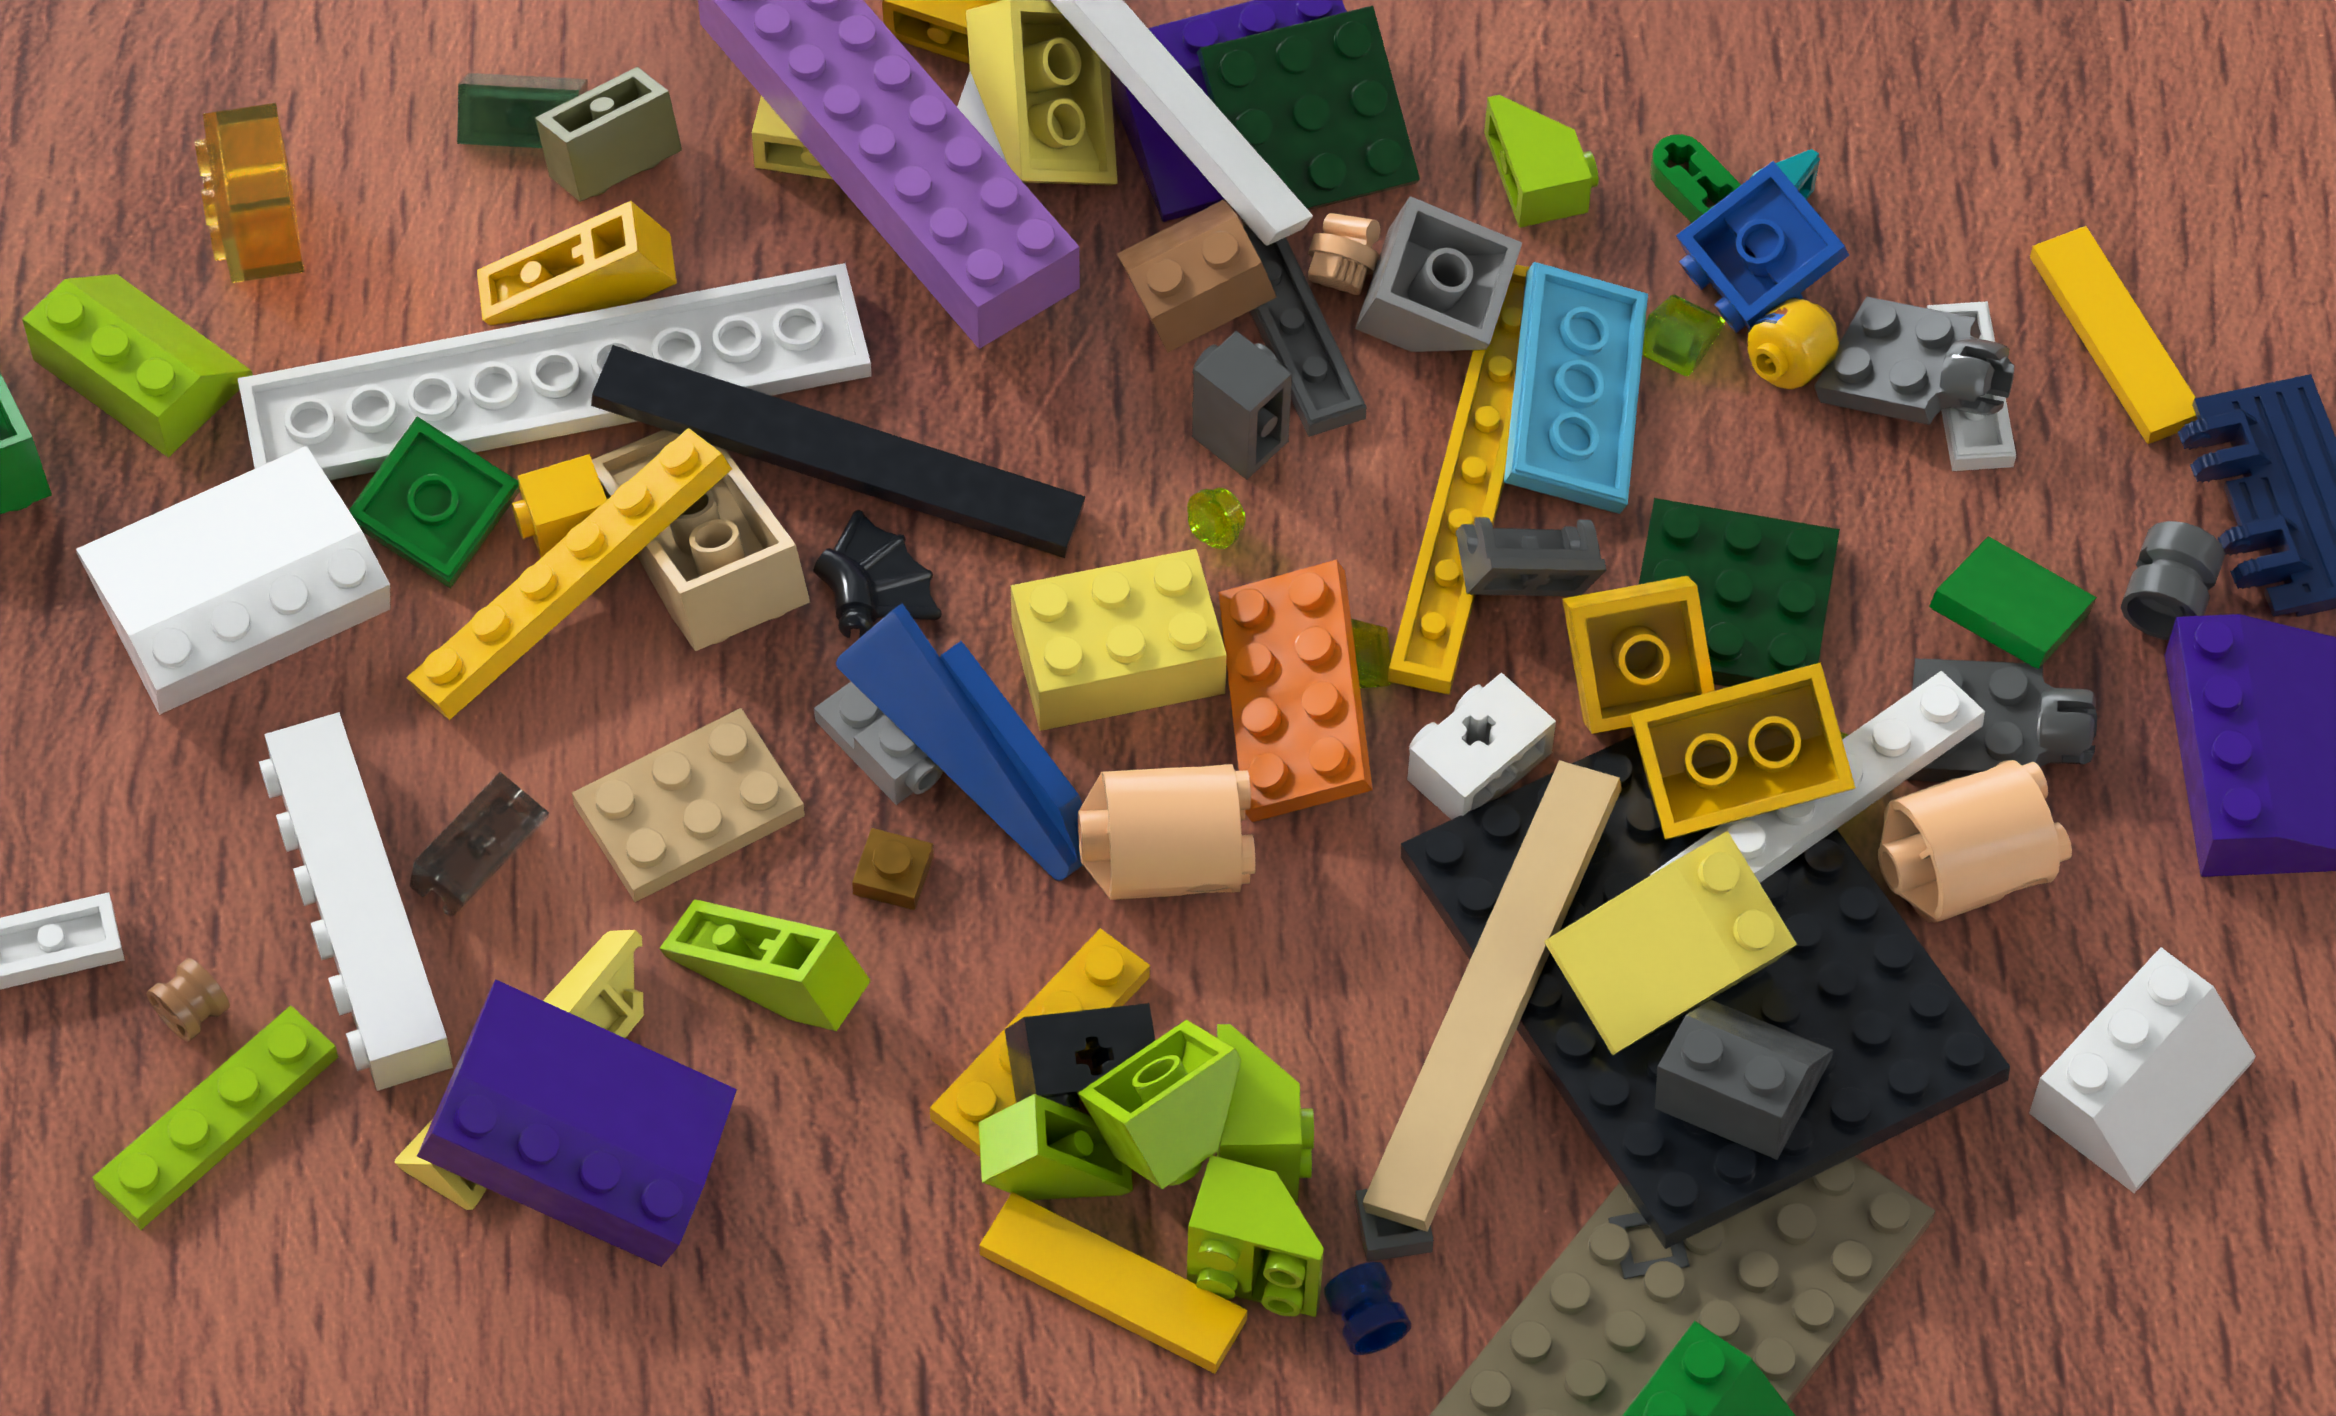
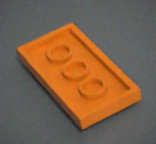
(1295, 690)

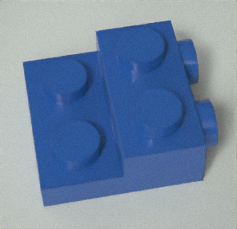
(1759, 247)

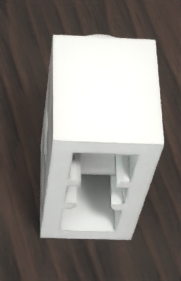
(1480, 747)

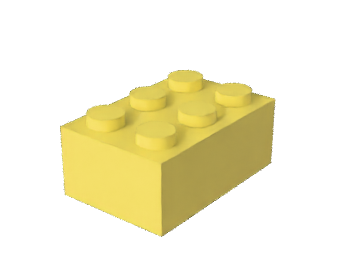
(1118, 639)

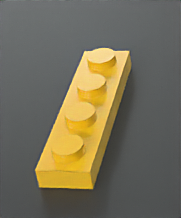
(1094, 978)

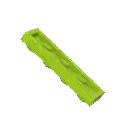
(215, 1117)

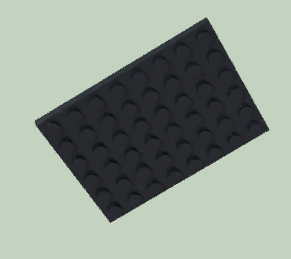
(1850, 984)

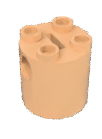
(1167, 831)
(1971, 840)

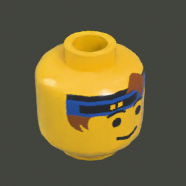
(1793, 340)

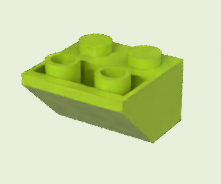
(1253, 1240)

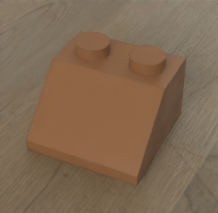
(1197, 275)

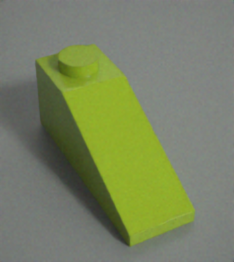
(771, 961)

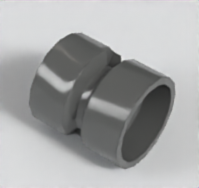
(2172, 577)

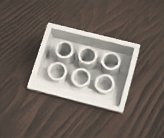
(236, 578)

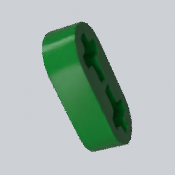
(1689, 189)

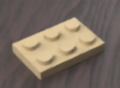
(688, 804)

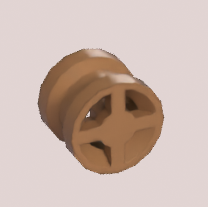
(188, 999)

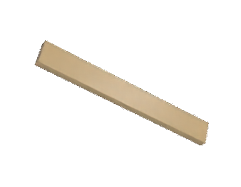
(1492, 997)

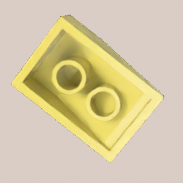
(1043, 93)
(1670, 943)

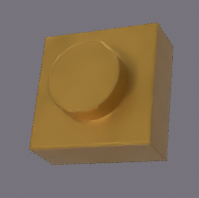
(893, 869)

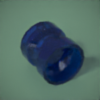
(1367, 1308)

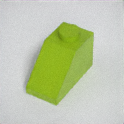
(1538, 163)
(1049, 1153)

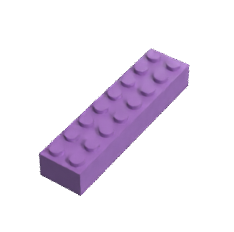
(903, 156)

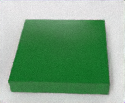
(434, 502)
(2012, 602)

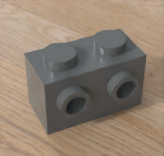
(1241, 403)

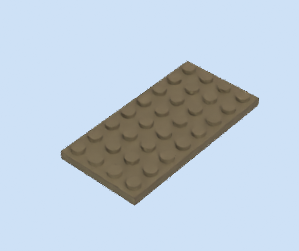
(1767, 1281)

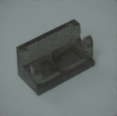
(477, 843)

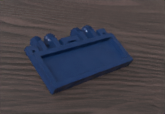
(2287, 489)

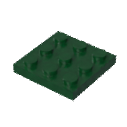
(1316, 106)
(1756, 581)

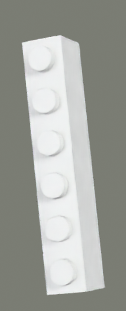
(357, 901)

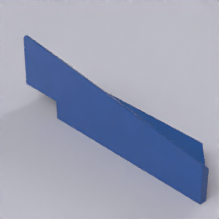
(970, 734)

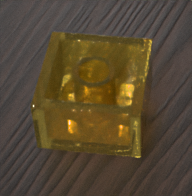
(249, 193)

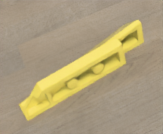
(595, 990)

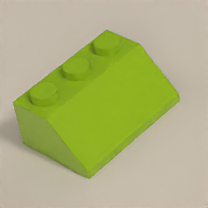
(132, 358)

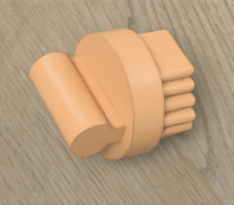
(1344, 252)

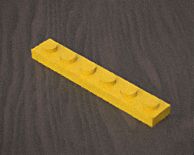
(569, 573)

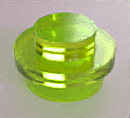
(1215, 517)

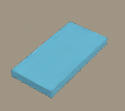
(1576, 388)

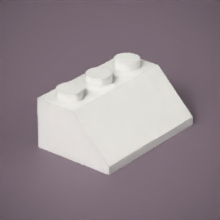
(2144, 1071)

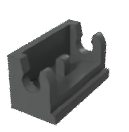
(1529, 559)

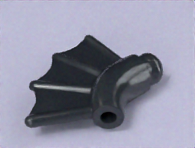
(874, 576)

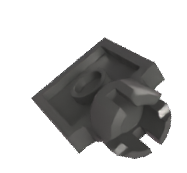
(1915, 364)
(2021, 719)

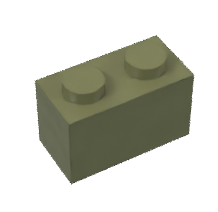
(608, 134)

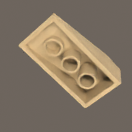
(722, 559)

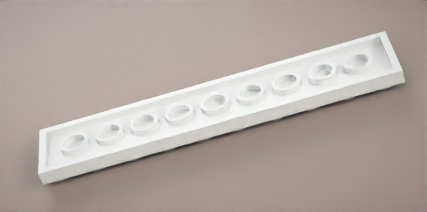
(541, 374)

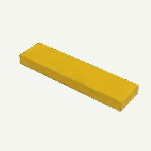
(2115, 333)
(1113, 1282)

